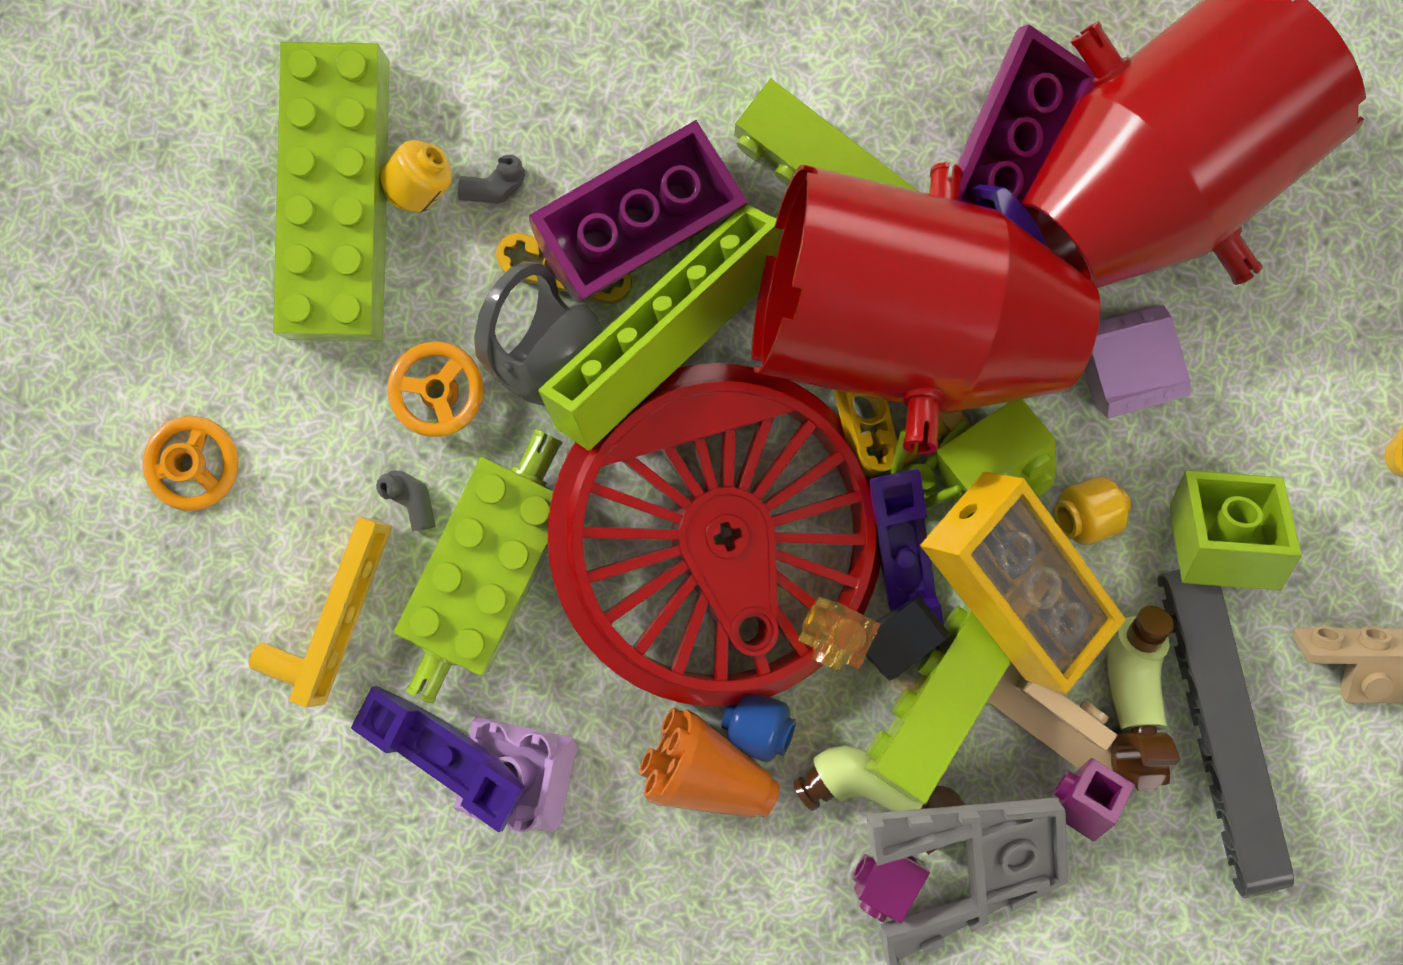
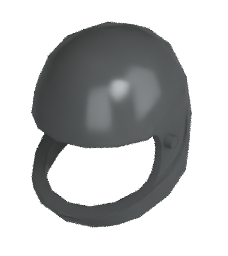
(549, 343)

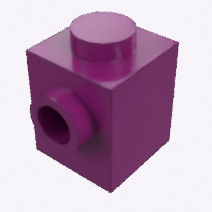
(1093, 798)
(890, 887)

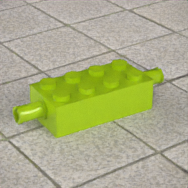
(480, 568)

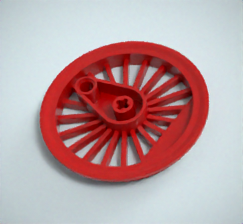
(728, 579)

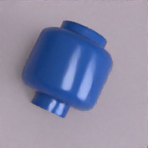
(759, 726)

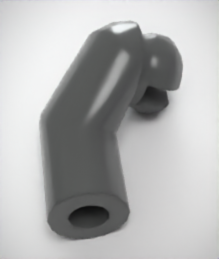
(497, 186)
(409, 493)

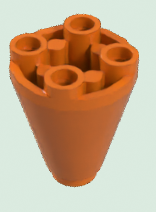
(705, 771)

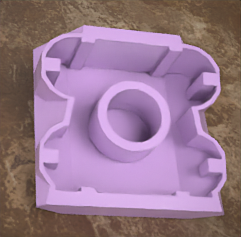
(1136, 363)
(539, 761)

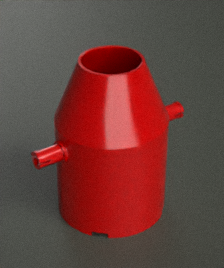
(1193, 137)
(917, 300)

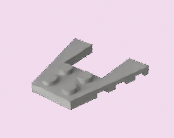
(1011, 854)

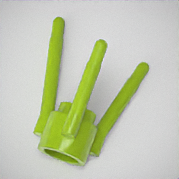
(927, 474)

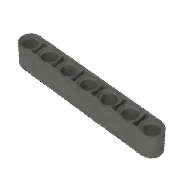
(1229, 736)

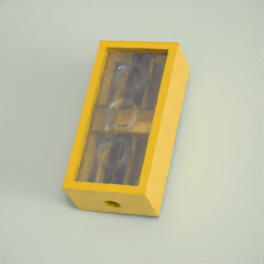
(1024, 581)

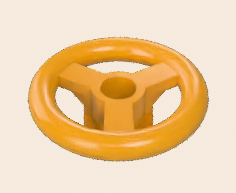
(458, 361)
(172, 460)

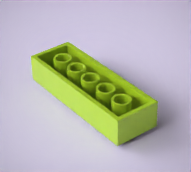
(331, 192)

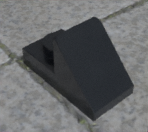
(905, 637)

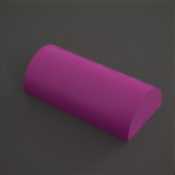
(1022, 114)
(635, 212)

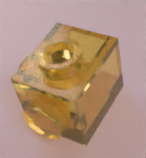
(837, 634)

